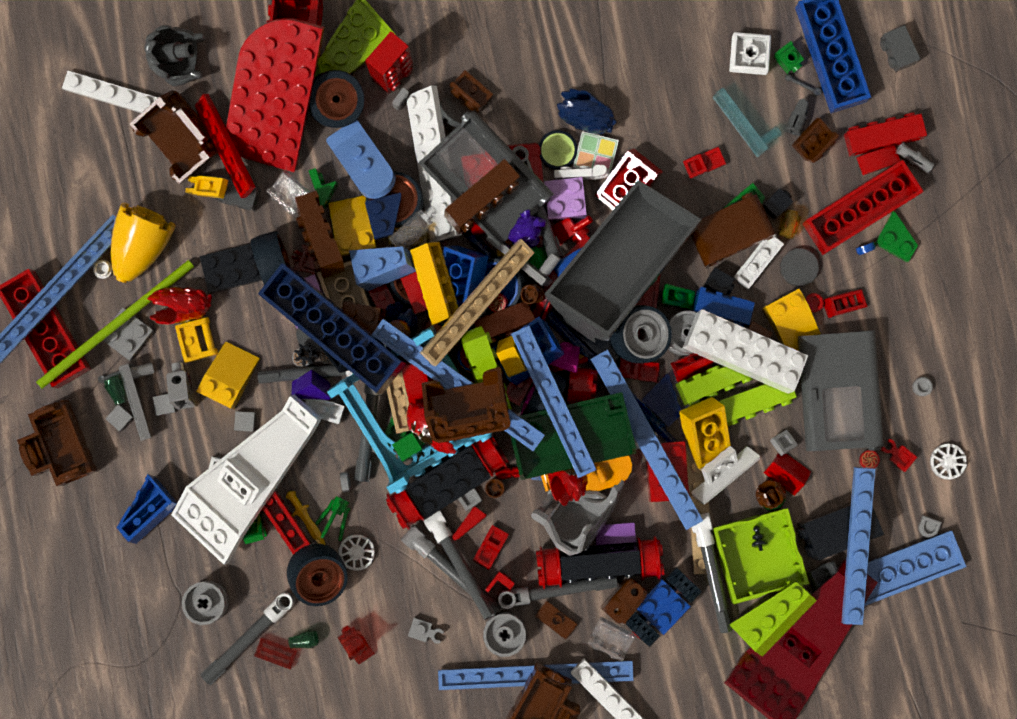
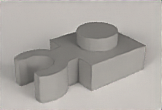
(422, 630)

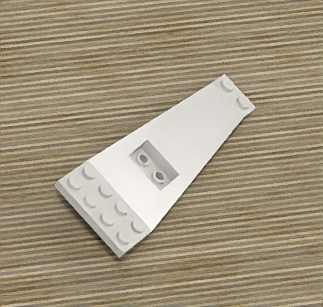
(219, 507)

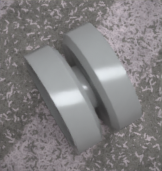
(680, 323)
(194, 606)
(502, 645)

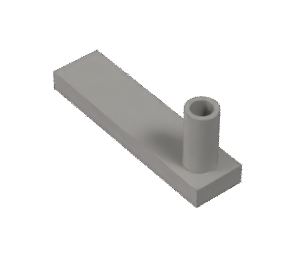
(540, 275)
(127, 375)

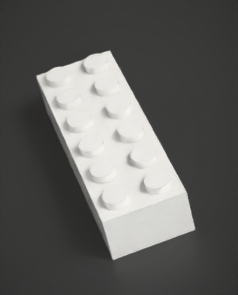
(745, 351)

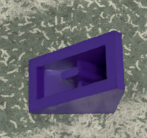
(311, 387)

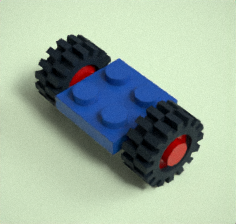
(663, 607)

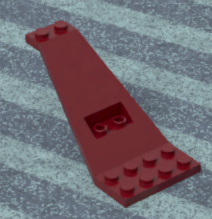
(783, 678)

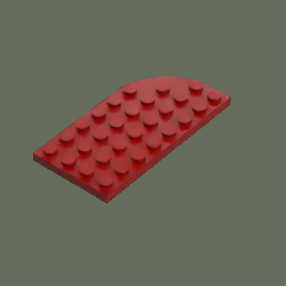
(274, 91)

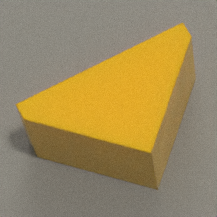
(510, 357)

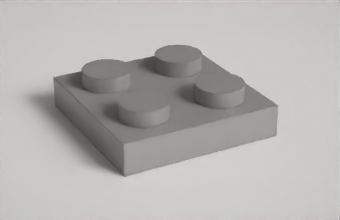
(129, 337)

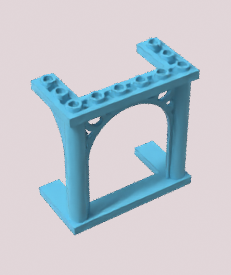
(396, 470)

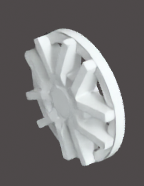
(948, 461)
(357, 552)

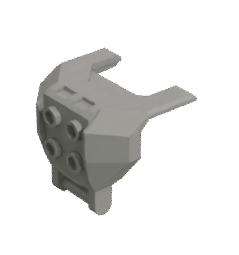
(578, 522)

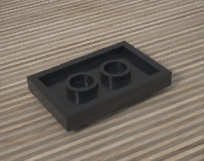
(229, 269)

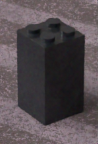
(828, 532)

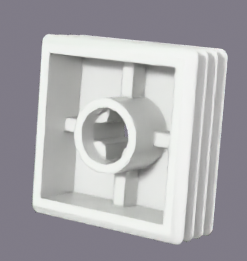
(758, 44)

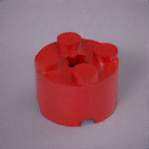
(582, 385)

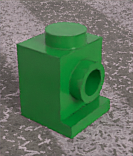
(782, 59)

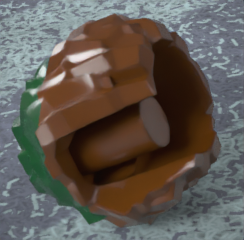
(771, 495)

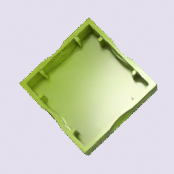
(756, 572)

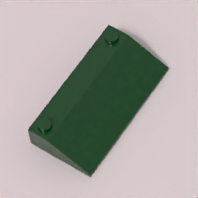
(601, 424)

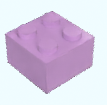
(567, 199)

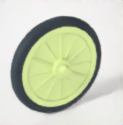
(558, 149)

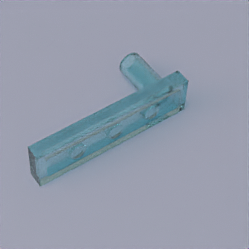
(757, 143)

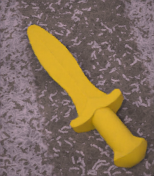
(302, 512)

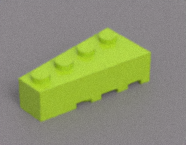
(479, 354)
(709, 383)
(773, 618)

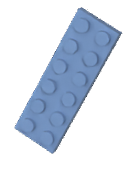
(914, 565)

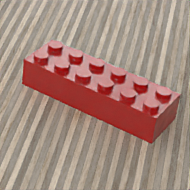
(862, 207)
(51, 337)

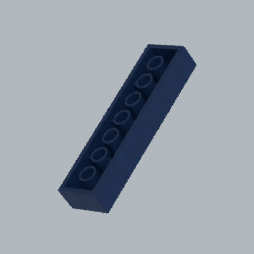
(332, 328)

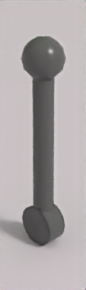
(816, 92)
(101, 378)

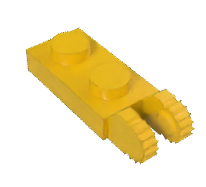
(208, 186)

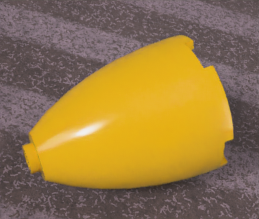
(137, 240)

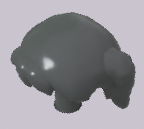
(173, 54)

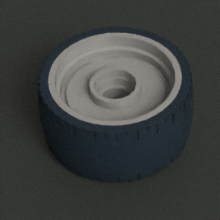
(654, 336)

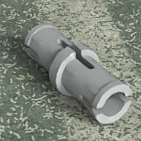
(915, 157)

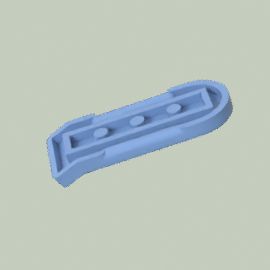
(362, 160)

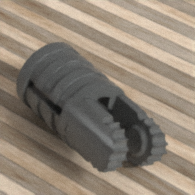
(798, 118)

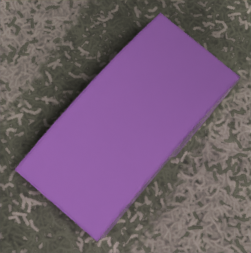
(616, 534)

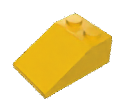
(351, 225)
(791, 318)
(228, 375)
(705, 430)

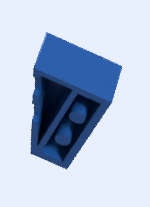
(729, 308)
(147, 510)

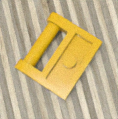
(190, 342)

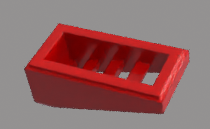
(833, 306)
(469, 522)

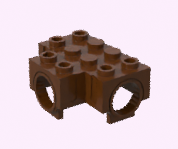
(56, 445)
(545, 697)

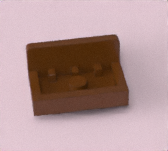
(471, 91)
(815, 141)

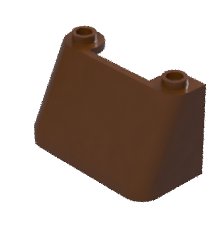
(176, 133)
(732, 230)
(466, 409)

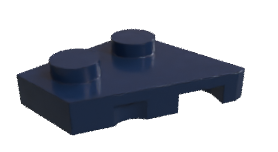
(383, 215)

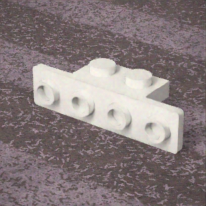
(723, 471)

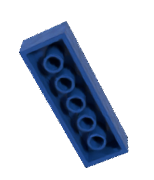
(833, 53)

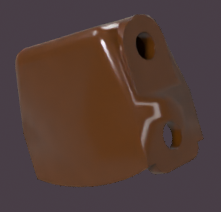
(626, 598)

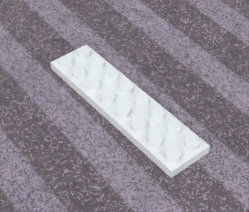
(427, 133)

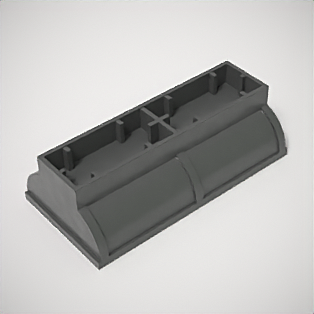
(621, 262)

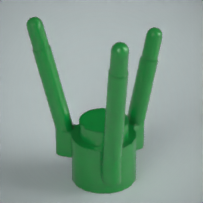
(338, 507)

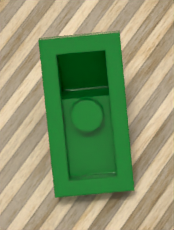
(325, 191)
(677, 297)
(256, 531)

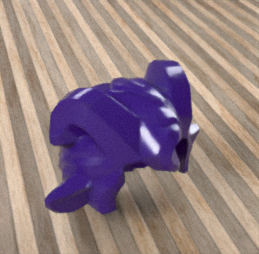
(527, 228)

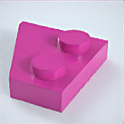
(570, 359)

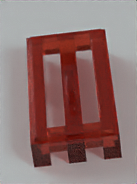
(260, 648)

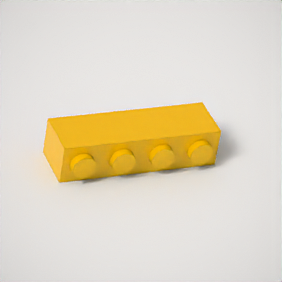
(434, 282)

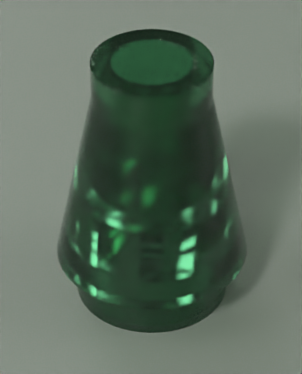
(115, 389)
(306, 639)

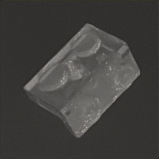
(286, 190)
(611, 639)

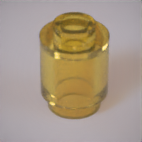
(789, 224)

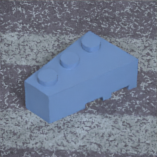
(380, 266)

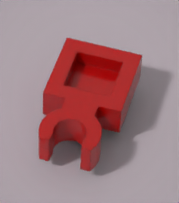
(900, 456)

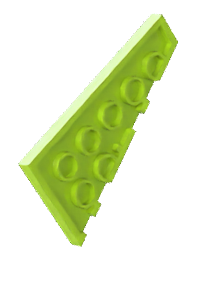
(353, 40)

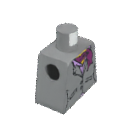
(180, 387)

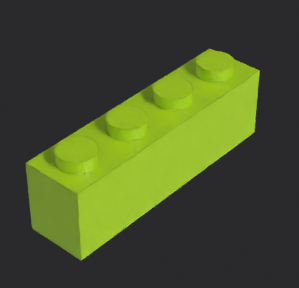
(754, 400)

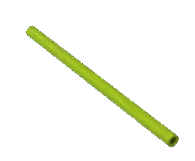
(112, 326)

